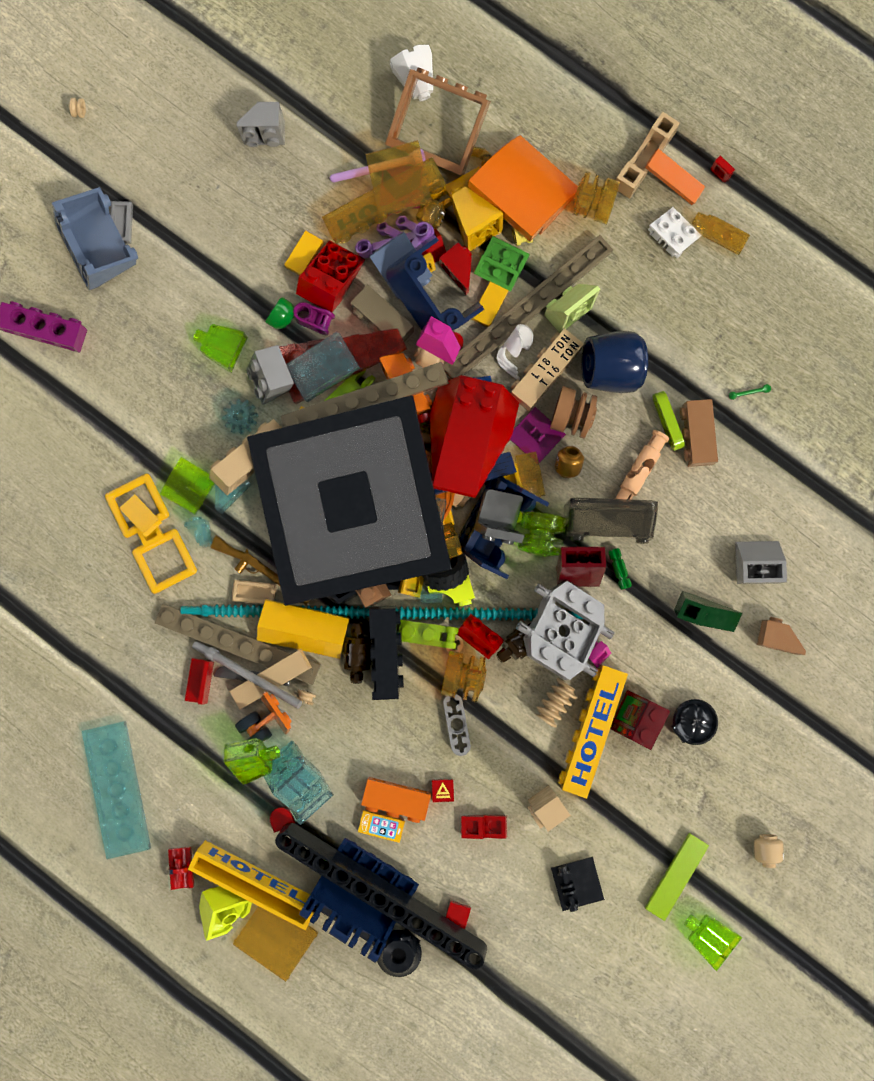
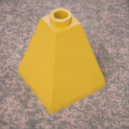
(476, 217)

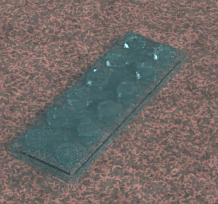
(116, 790)

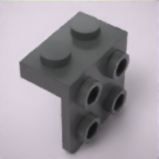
(499, 516)

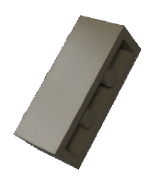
(379, 313)

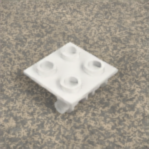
(674, 231)

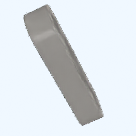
(454, 741)

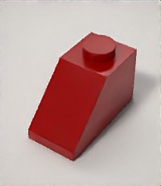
(457, 265)

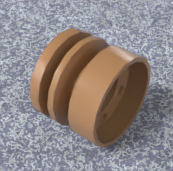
(574, 412)

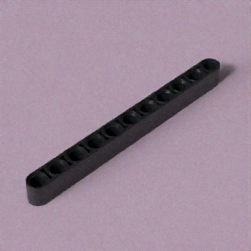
(386, 904)

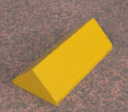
(302, 628)

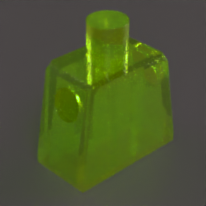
(221, 345)
(250, 759)
(712, 939)

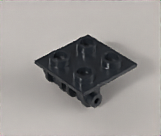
(577, 884)

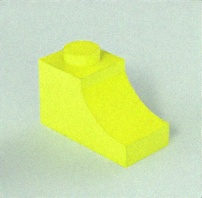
(461, 594)

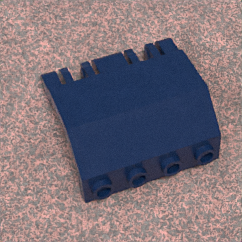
(351, 912)

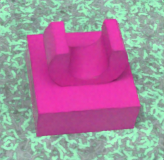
(599, 654)

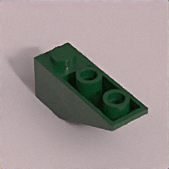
(706, 613)

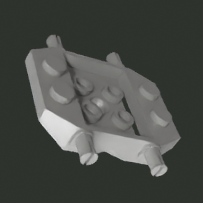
(566, 654)

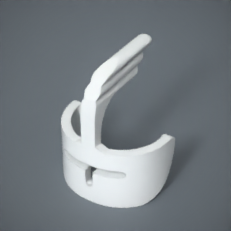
(520, 338)

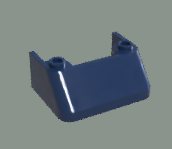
(403, 279)
(485, 552)

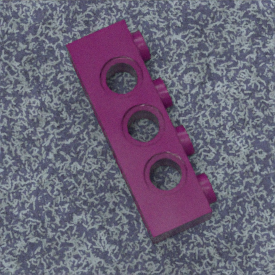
(70, 339)

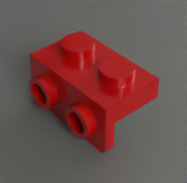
(480, 636)

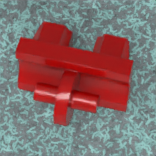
(178, 868)

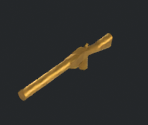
(245, 558)

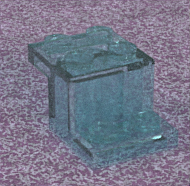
(297, 783)

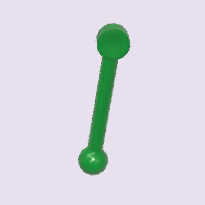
(765, 389)

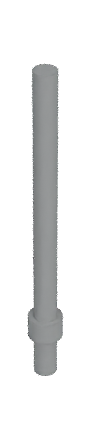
(214, 655)

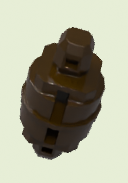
(514, 647)
(357, 653)

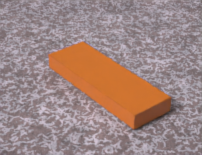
(675, 176)

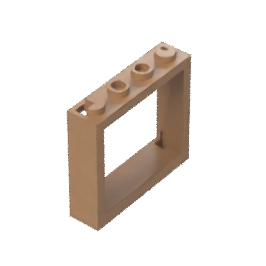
(460, 90)

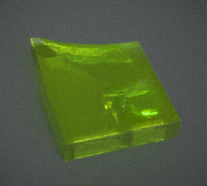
(187, 486)

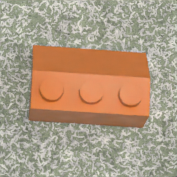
(397, 365)

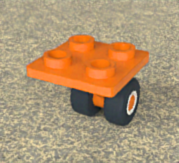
(249, 722)

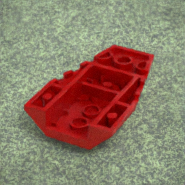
(469, 432)

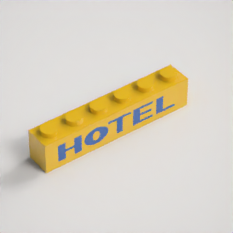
(593, 731)
(250, 883)

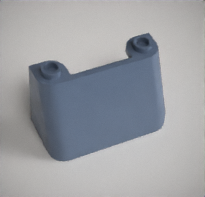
(92, 237)

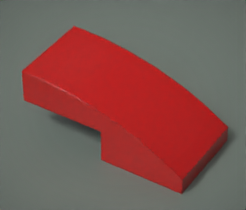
(484, 826)

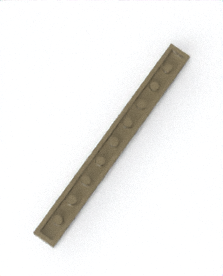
(529, 307)

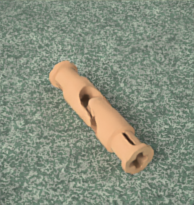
(638, 472)

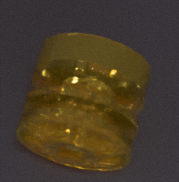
(596, 197)
(463, 676)

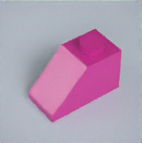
(439, 340)

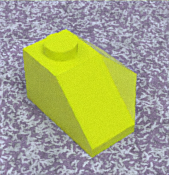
(219, 910)

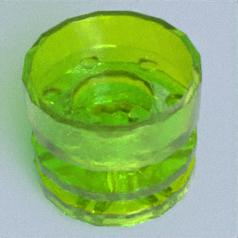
(542, 533)

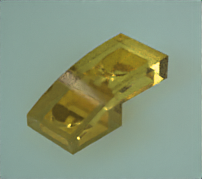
(530, 473)

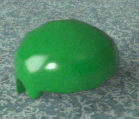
(281, 314)

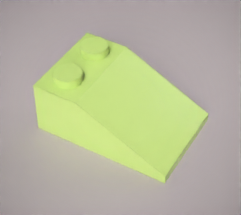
(571, 305)

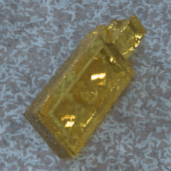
(721, 232)

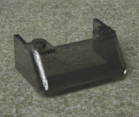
(610, 518)

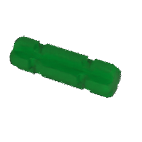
(619, 568)

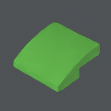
(501, 263)

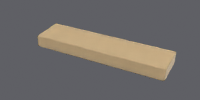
(276, 674)

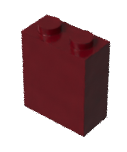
(581, 566)

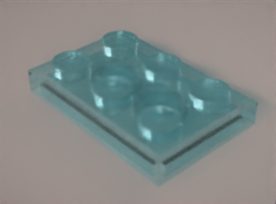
(322, 366)

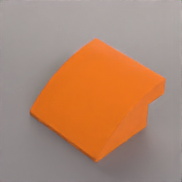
(524, 187)

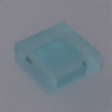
(431, 598)

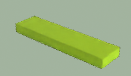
(676, 876)

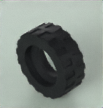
(450, 578)

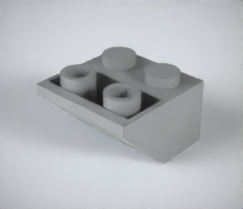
(263, 125)
(269, 374)
(760, 563)

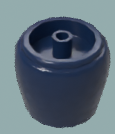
(615, 362)

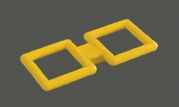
(155, 538)

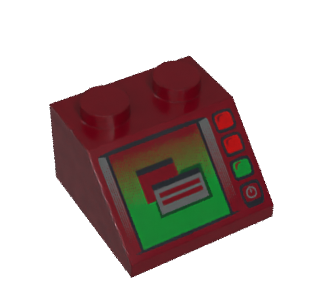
(639, 719)

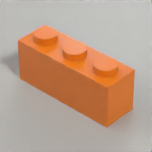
(396, 799)

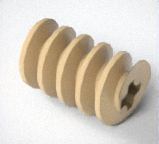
(556, 703)

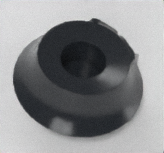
(695, 722)
(400, 954)

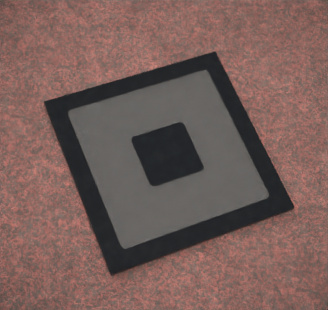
(349, 501)

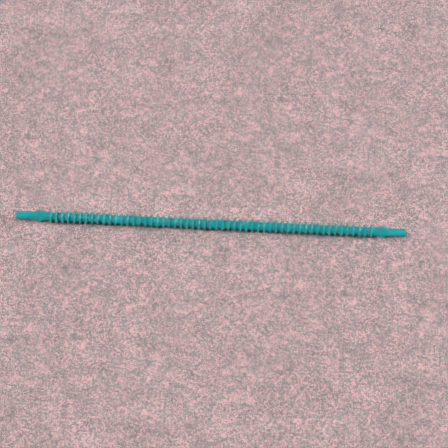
(205, 611)

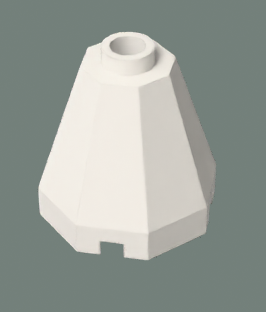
(406, 60)

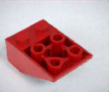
(329, 276)

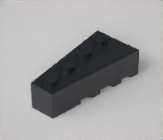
(384, 652)

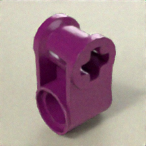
(317, 320)

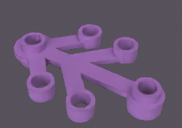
(419, 234)

